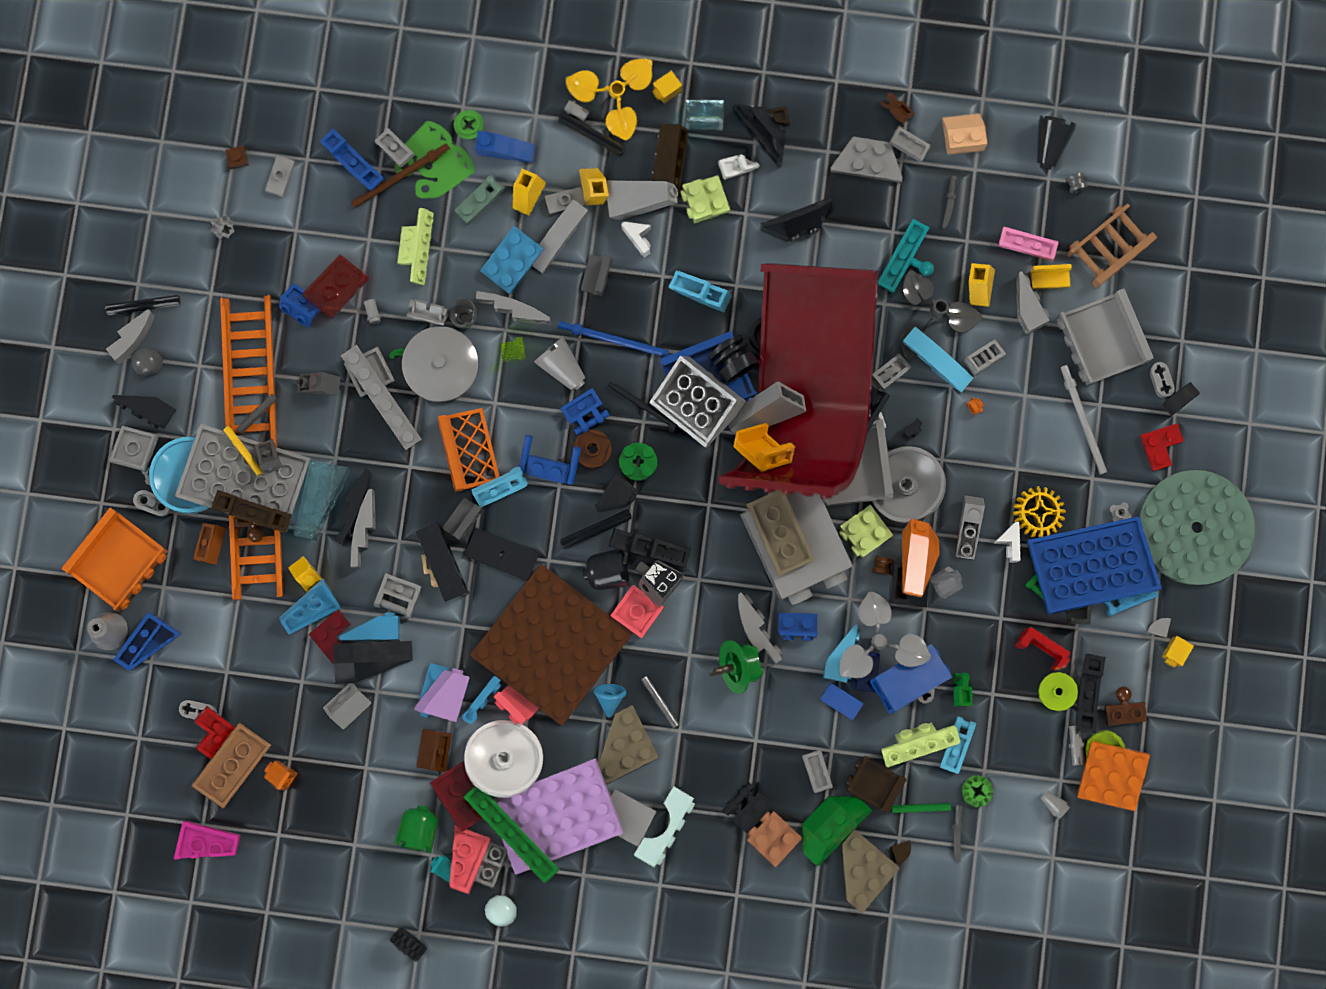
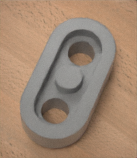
(152, 505)

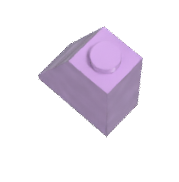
(445, 695)

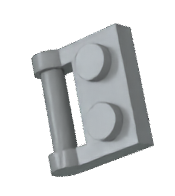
(399, 589)

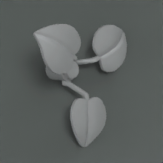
(872, 611)

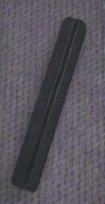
(591, 134)
(141, 305)
(595, 529)

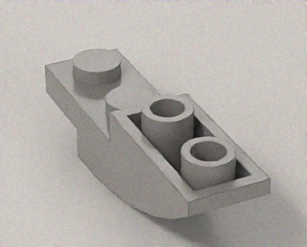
(751, 622)

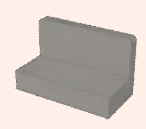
(346, 705)

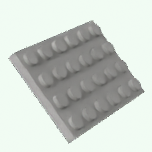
(219, 465)

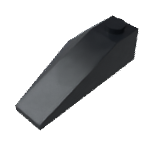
(362, 660)

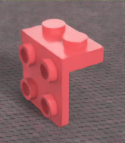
(519, 707)

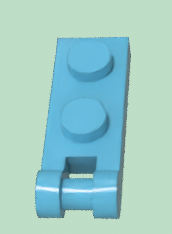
(499, 487)
(954, 755)

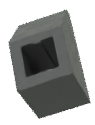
(319, 384)

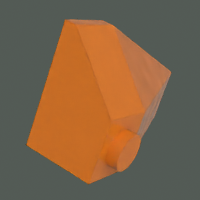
(919, 556)

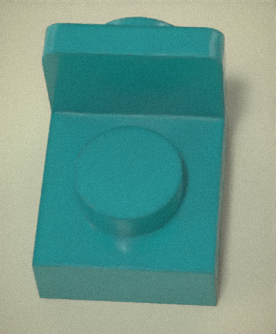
(442, 867)

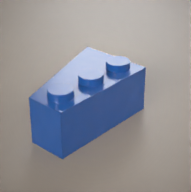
(145, 641)

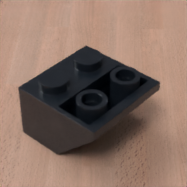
(896, 593)

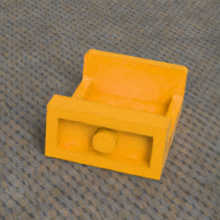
(761, 448)

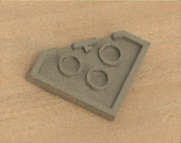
(625, 746)
(864, 870)

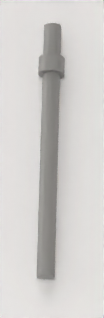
(1070, 384)

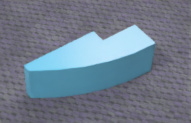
(700, 291)

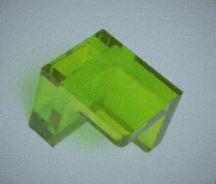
(513, 350)

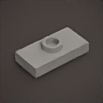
(909, 144)
(280, 176)
(559, 201)
(817, 771)

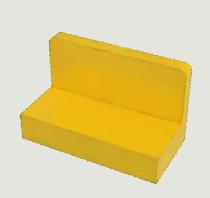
(1050, 276)

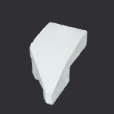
(736, 166)

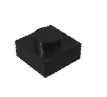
(913, 430)

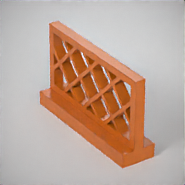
(453, 456)

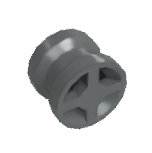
(1076, 183)

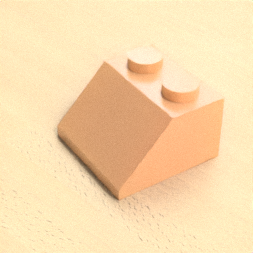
(964, 134)

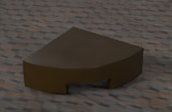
(780, 115)
(901, 851)

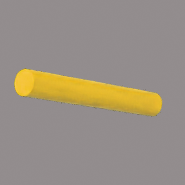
(243, 451)

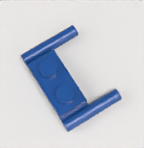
(548, 468)

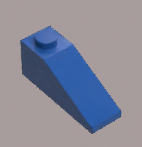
(503, 147)

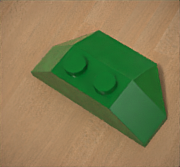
(831, 825)

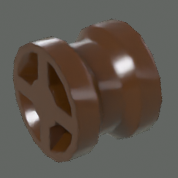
(882, 565)

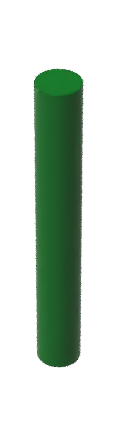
(921, 808)

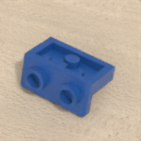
(297, 306)
(797, 625)

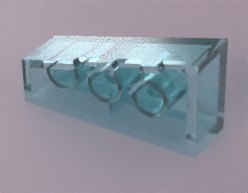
(318, 498)

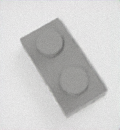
(394, 147)

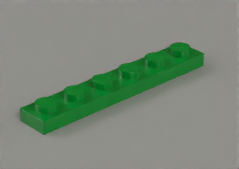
(511, 834)

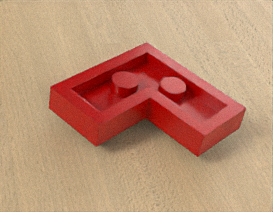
(1156, 443)
(217, 729)

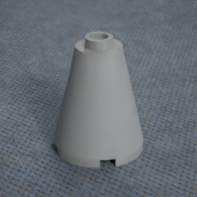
(561, 364)
(108, 630)

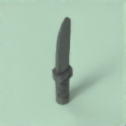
(950, 196)
(957, 827)

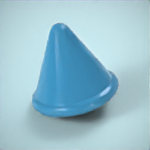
(609, 697)

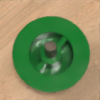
(738, 665)

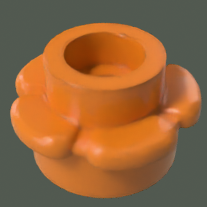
(975, 405)

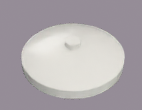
(503, 758)

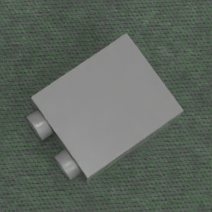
(824, 545)

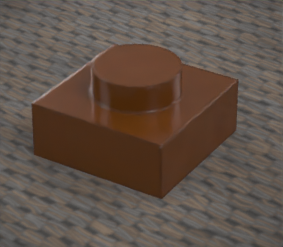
(237, 157)

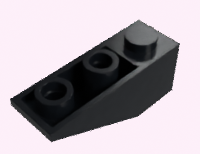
(151, 408)

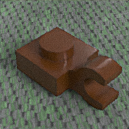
(898, 109)

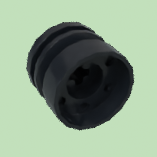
(731, 356)

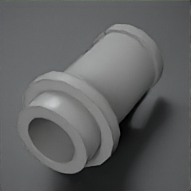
(576, 110)
(372, 312)

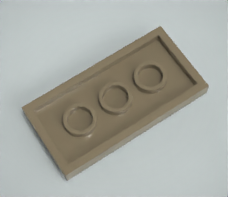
(780, 532)

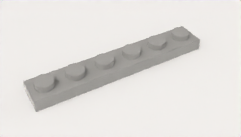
(381, 397)

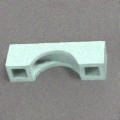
(652, 848)

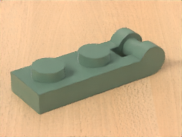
(479, 200)

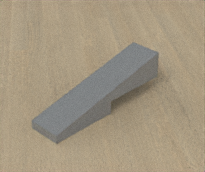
(890, 372)

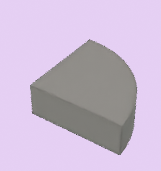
(1159, 627)

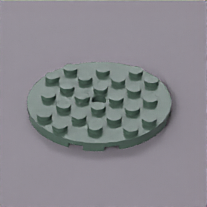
(1225, 527)

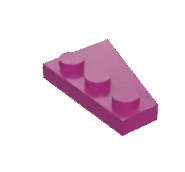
(204, 841)

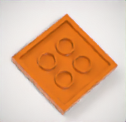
(1113, 775)

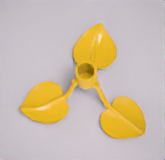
(621, 121)

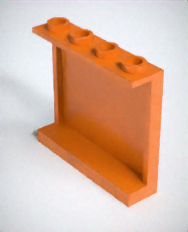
(115, 560)

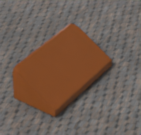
(209, 543)

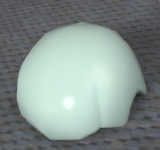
(500, 910)

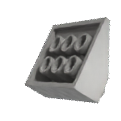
(696, 400)

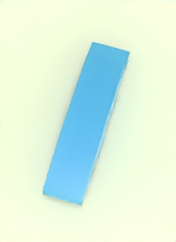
(938, 359)

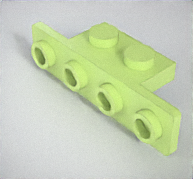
(415, 246)
(919, 742)

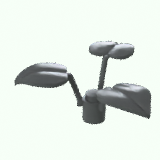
(920, 288)

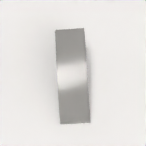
(131, 336)

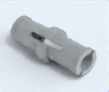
(1076, 746)

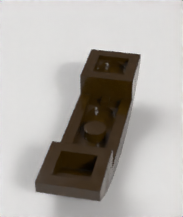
(251, 511)

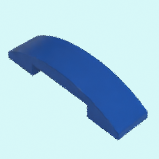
(351, 160)

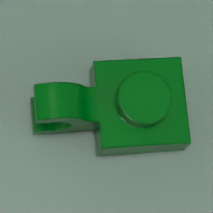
(962, 692)

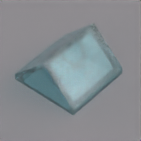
(704, 115)

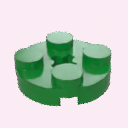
(631, 453)

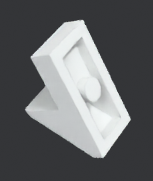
(635, 232)
(1011, 536)

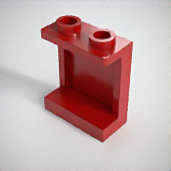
(1045, 644)

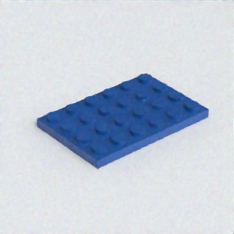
(1093, 565)

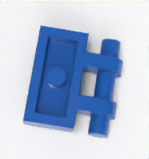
(582, 406)

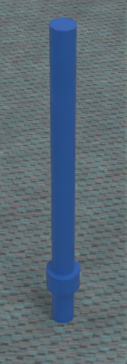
(577, 329)

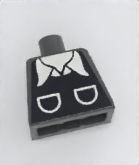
(658, 581)

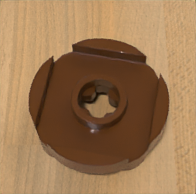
(603, 445)

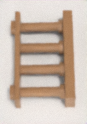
(1128, 251)

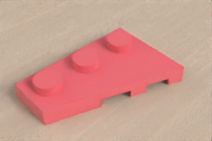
(467, 858)

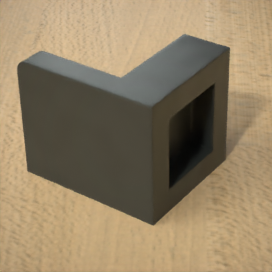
(1079, 616)

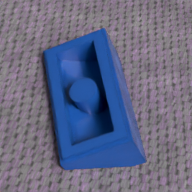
(841, 701)

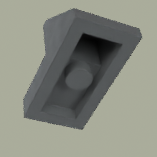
(268, 456)

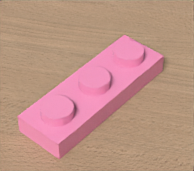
(1028, 243)

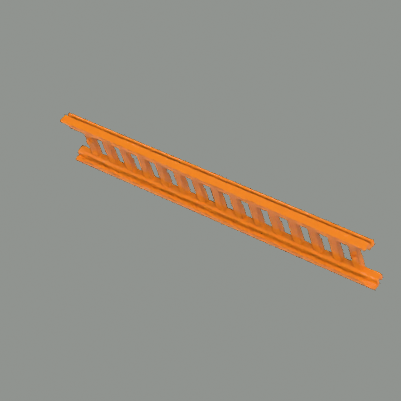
(230, 411)

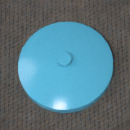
(166, 474)

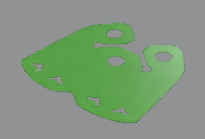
(447, 169)

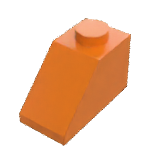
(279, 775)

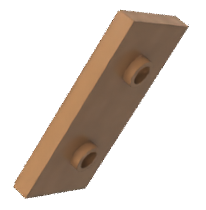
(231, 765)

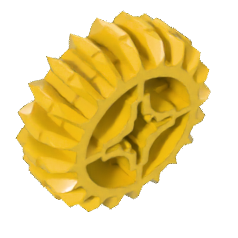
(1056, 511)

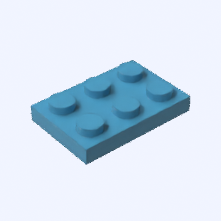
(512, 260)

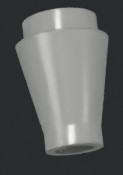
(1056, 805)

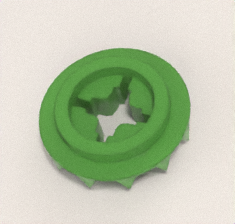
(470, 116)
(968, 792)

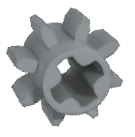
(222, 226)

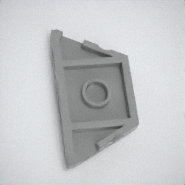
(869, 160)

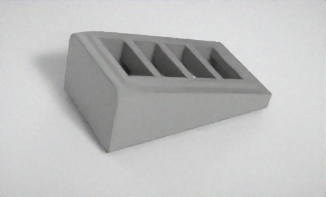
(975, 366)

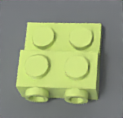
(704, 199)
(865, 532)

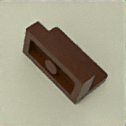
(434, 750)

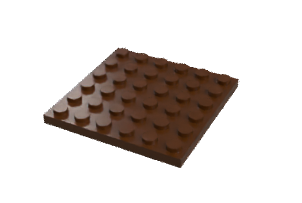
(551, 644)

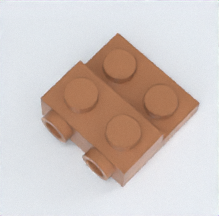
(773, 838)

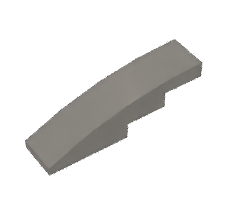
(559, 234)
(519, 310)
(364, 522)

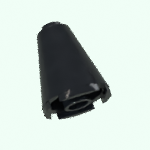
(1052, 140)

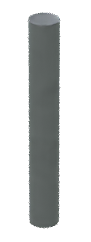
(660, 702)

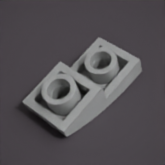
(491, 865)

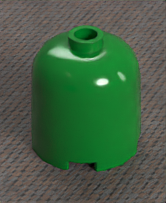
(417, 829)

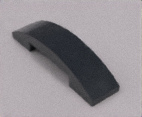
(1089, 693)

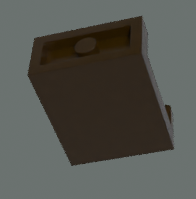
(875, 784)

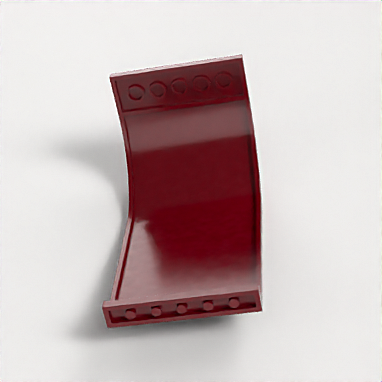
(822, 346)

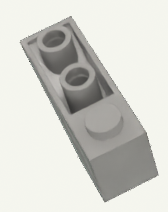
(1029, 310)
(969, 526)

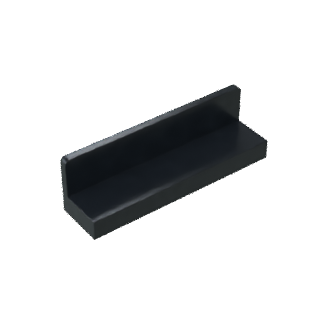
(442, 562)

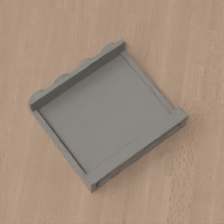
(1104, 337)
(873, 474)

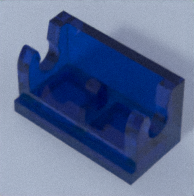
(863, 683)

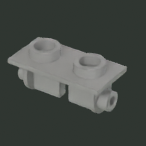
(419, 311)

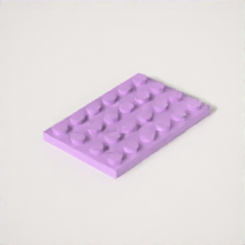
(563, 813)

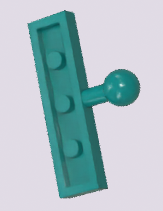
(904, 256)

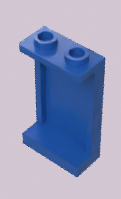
(905, 684)

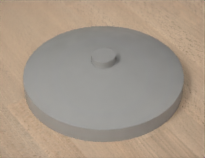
(440, 364)
(916, 485)

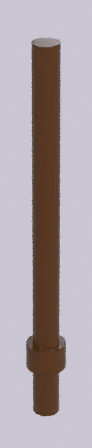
(432, 156)

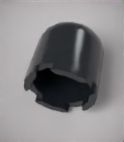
(606, 570)

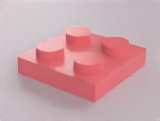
(636, 611)

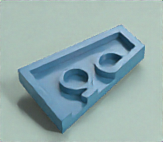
(309, 608)

